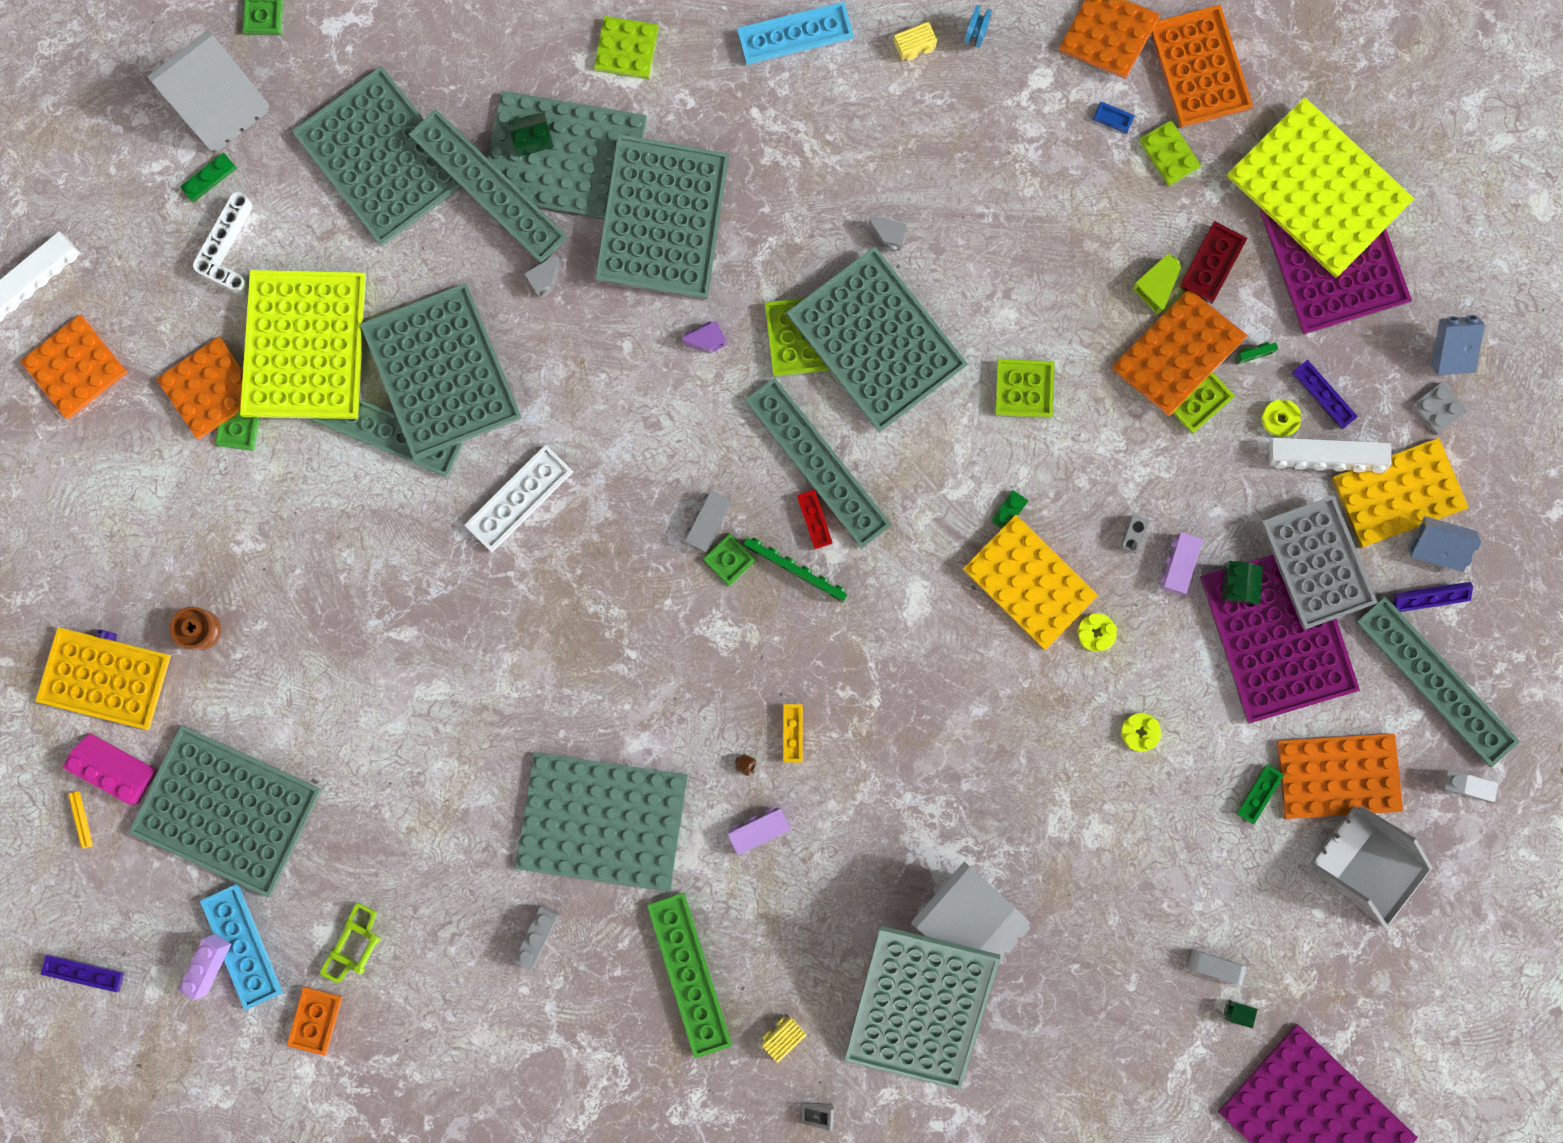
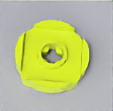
(1292, 418)
(1087, 637)
(1134, 723)

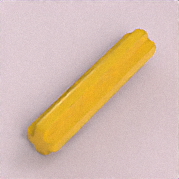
(80, 819)

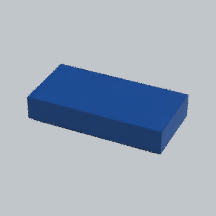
(1113, 117)

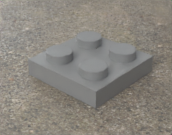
(1439, 408)

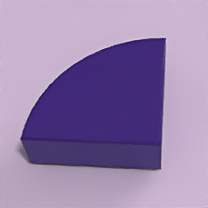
(106, 635)

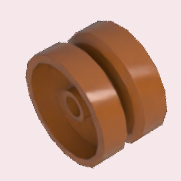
(184, 632)

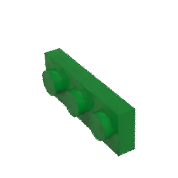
(208, 177)
(1260, 794)

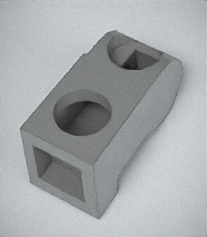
(1134, 534)

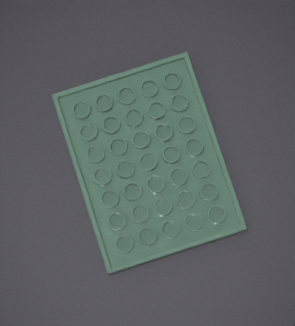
(372, 159)
(580, 166)
(662, 217)
(876, 339)
(440, 371)
(225, 811)
(601, 822)
(921, 1007)

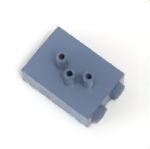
(1457, 345)
(1444, 544)

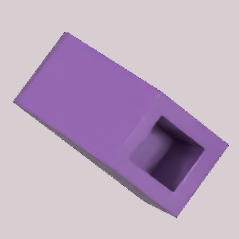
(706, 339)

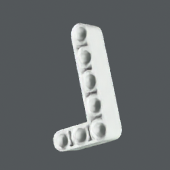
(223, 245)

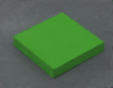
(262, 17)
(238, 432)
(729, 559)

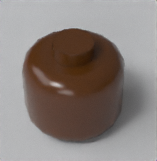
(745, 764)

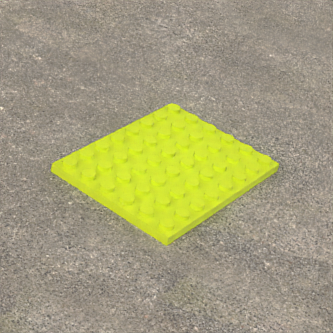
(1320, 187)
(303, 344)

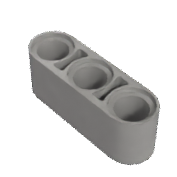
(1217, 967)

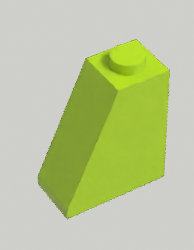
(1158, 283)

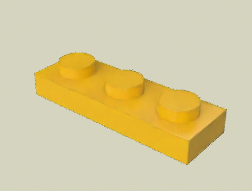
(792, 733)

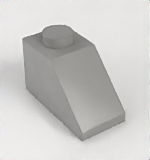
(888, 232)
(544, 276)

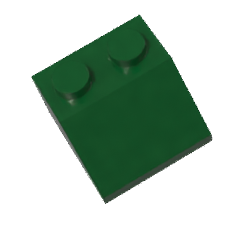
(530, 134)
(1241, 583)

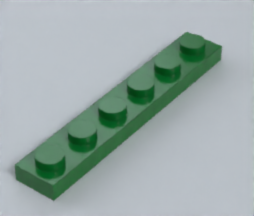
(789, 565)

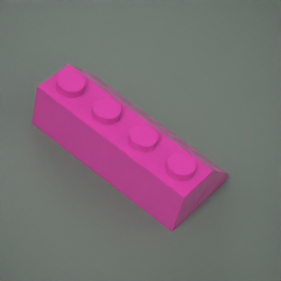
(110, 769)

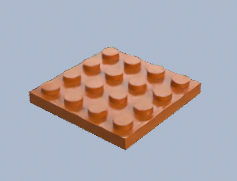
(1109, 34)
(73, 366)
(205, 387)

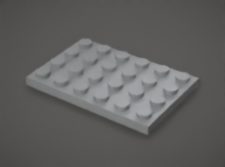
(1318, 562)

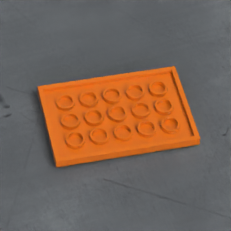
(1201, 66)
(1179, 352)
(1339, 773)

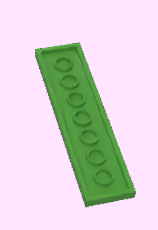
(689, 975)

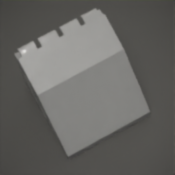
(210, 91)
(1373, 864)
(972, 915)

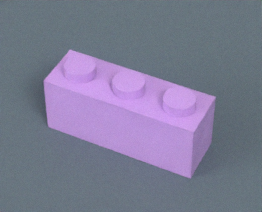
(1180, 563)
(758, 830)
(204, 967)

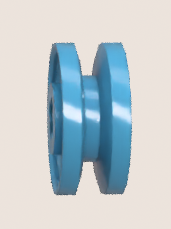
(978, 26)

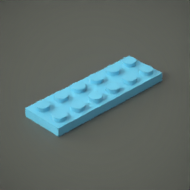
(795, 33)
(247, 956)

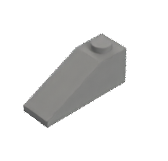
(1467, 785)

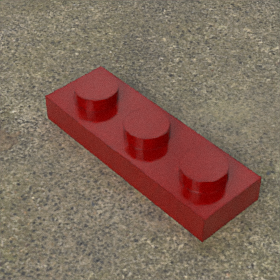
(814, 519)

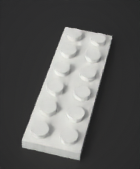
(518, 498)

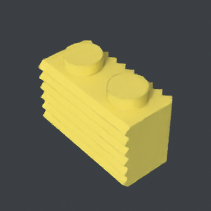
(915, 41)
(783, 1038)

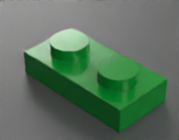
(1248, 354)
(1012, 506)

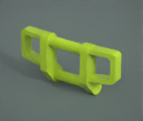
(352, 964)

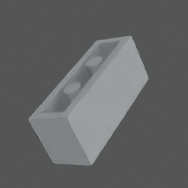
(707, 521)
(536, 937)

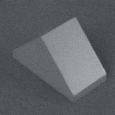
(818, 1115)

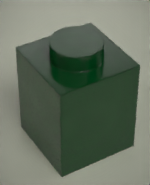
(1240, 1013)

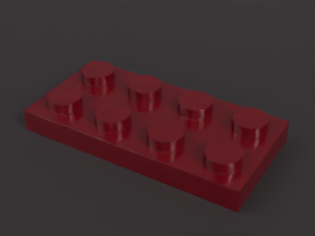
(1213, 262)

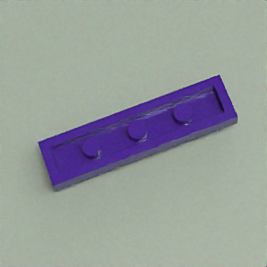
(1324, 394)
(1433, 597)
(82, 973)

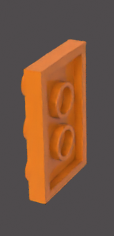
(314, 1020)

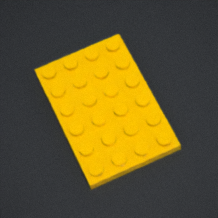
(1397, 500)
(1030, 582)
(103, 678)

